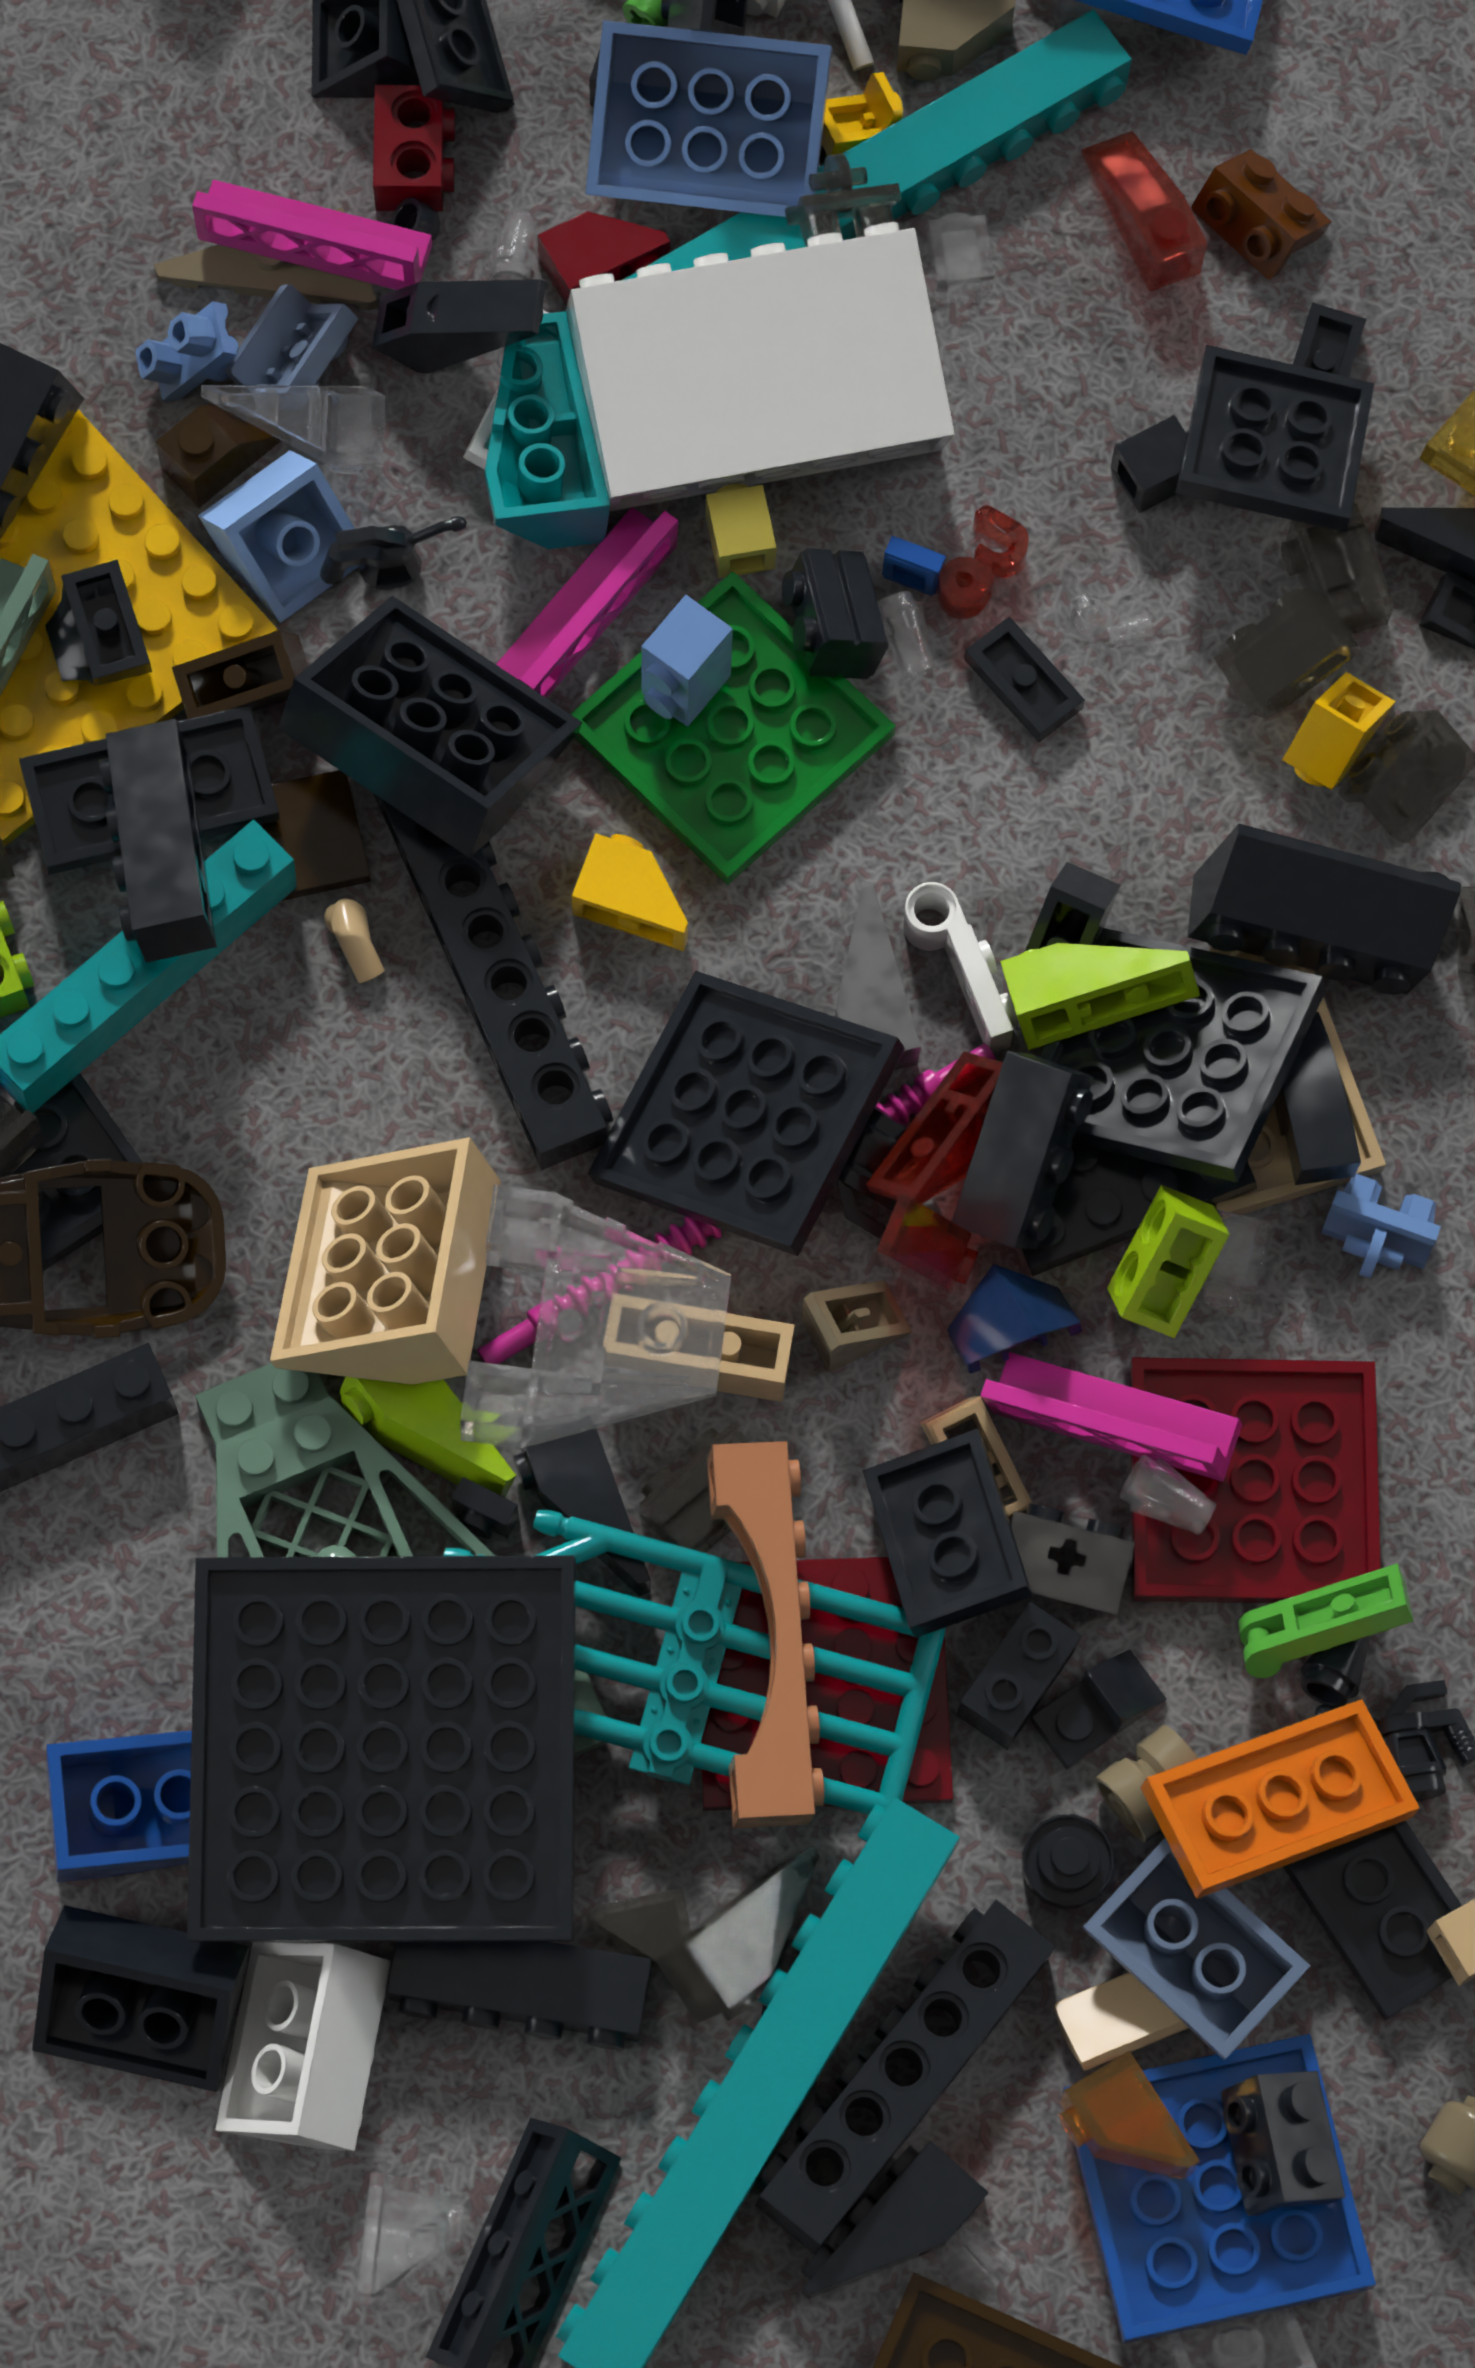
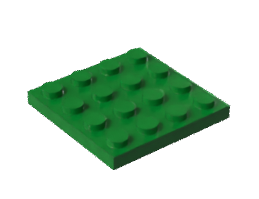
(752, 755)

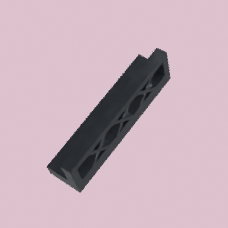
(515, 2249)

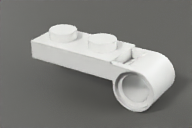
(970, 960)

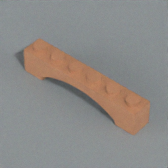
(753, 1495)

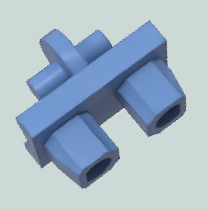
(190, 354)
(1381, 1232)

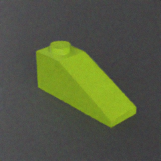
(1087, 987)
(425, 1427)

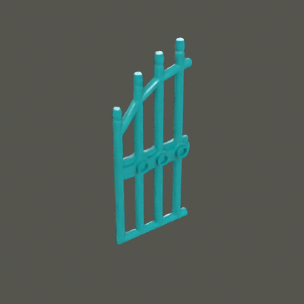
(693, 1650)

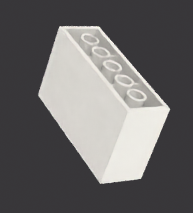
(760, 366)

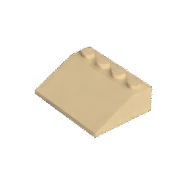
(388, 1266)

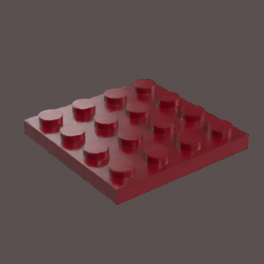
(1296, 1491)
(870, 1578)

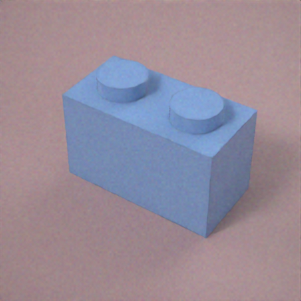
(685, 661)

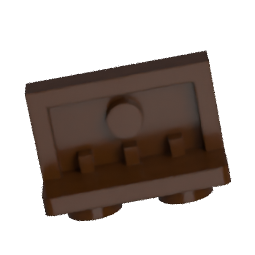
(1258, 212)

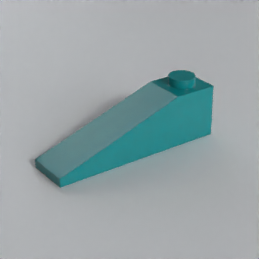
(542, 445)

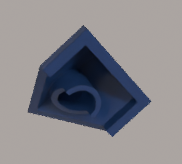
(1006, 1313)

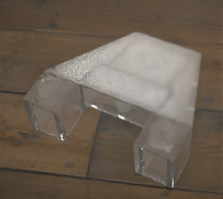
(617, 1329)

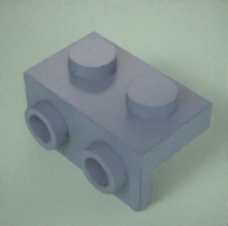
(291, 341)

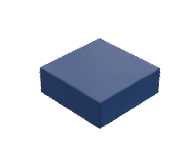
(912, 565)

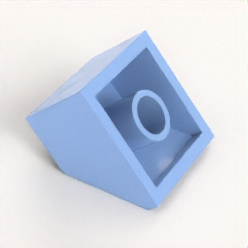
(279, 532)

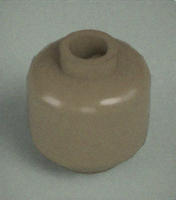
(1451, 2146)

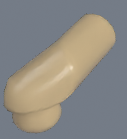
(350, 926)

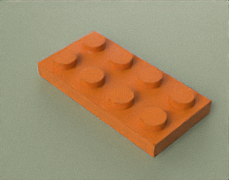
(1279, 1798)

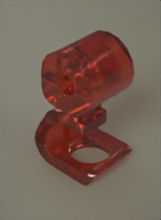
(969, 582)

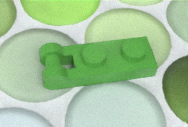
(1323, 1619)

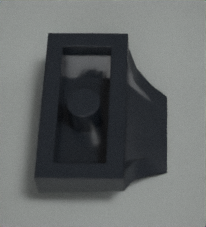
(96, 628)

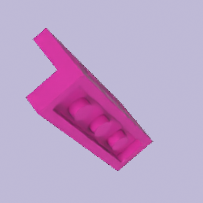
(311, 235)
(590, 600)
(1114, 1416)

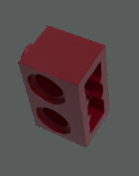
(411, 149)

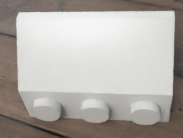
(303, 2044)

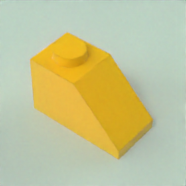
(1337, 731)
(628, 892)

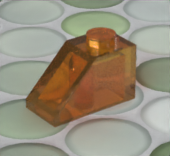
(1126, 2121)

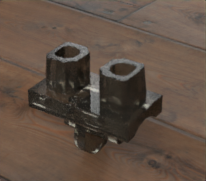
(820, 212)

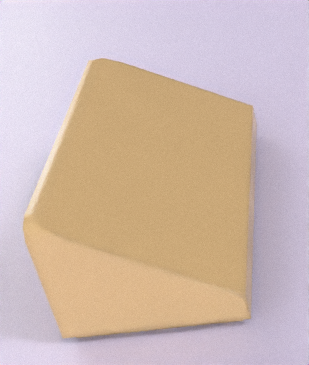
(1113, 2020)

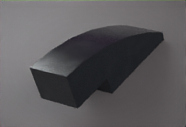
(1316, 1113)

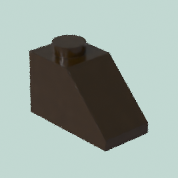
(210, 451)
(242, 675)

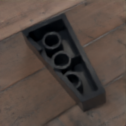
(33, 417)

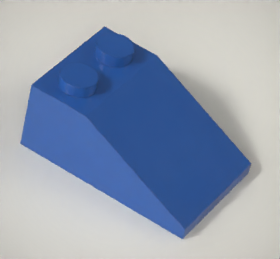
(119, 1804)

